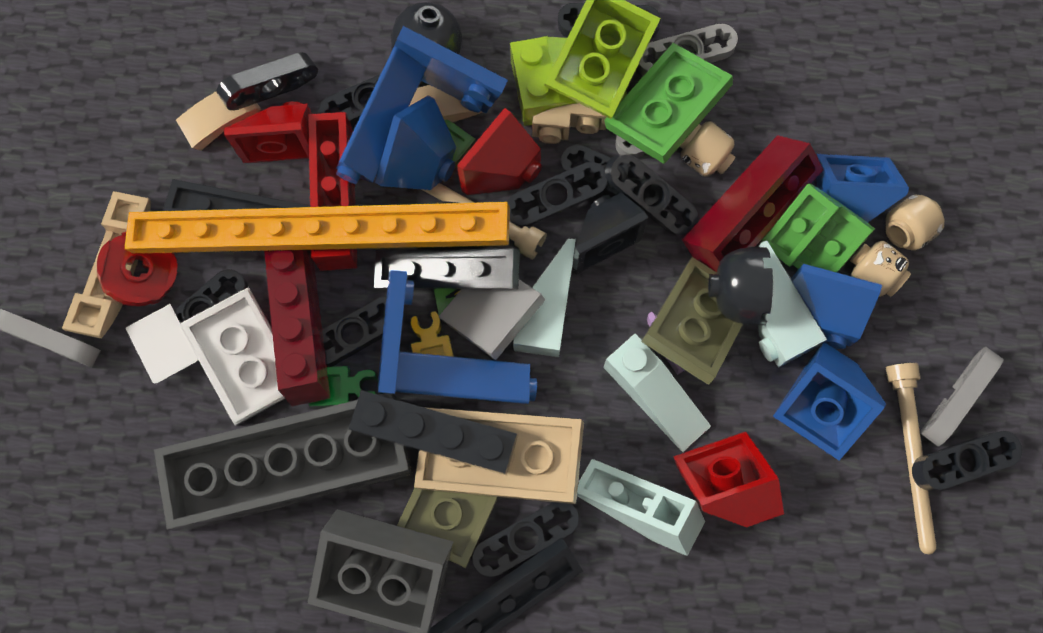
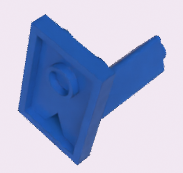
(409, 63)
(443, 374)

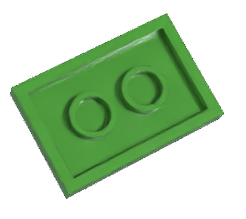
(669, 102)

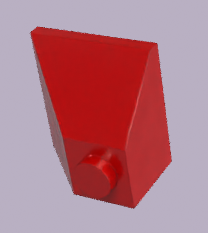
(272, 134)
(500, 158)
(732, 480)

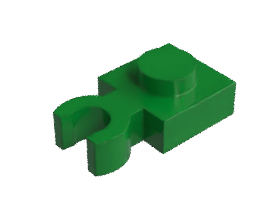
(343, 386)

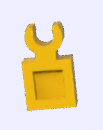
(430, 342)

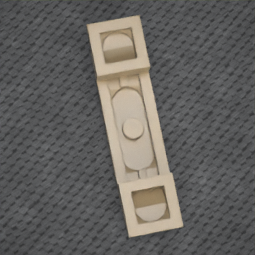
(94, 310)

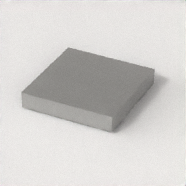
(492, 315)

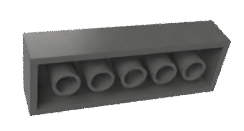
(272, 467)

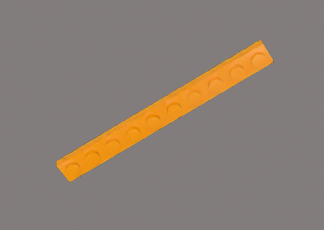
(319, 228)

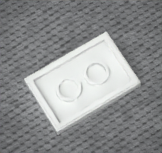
(236, 354)

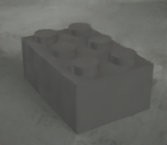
(379, 572)

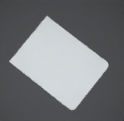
(161, 344)

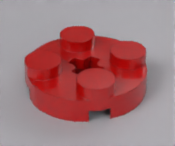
(133, 290)

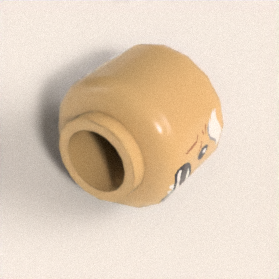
(708, 149)
(914, 222)
(882, 266)

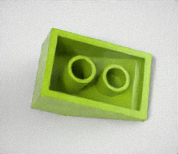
(602, 54)
(531, 66)

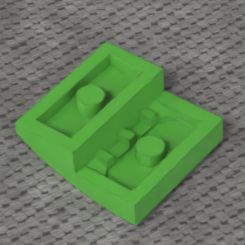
(817, 232)

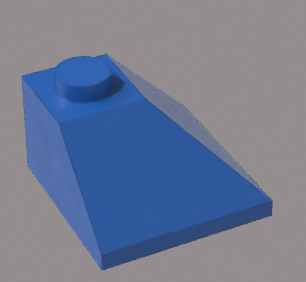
(417, 148)
(861, 183)
(837, 303)
(830, 402)

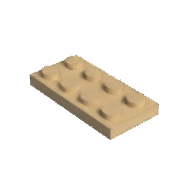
(541, 466)

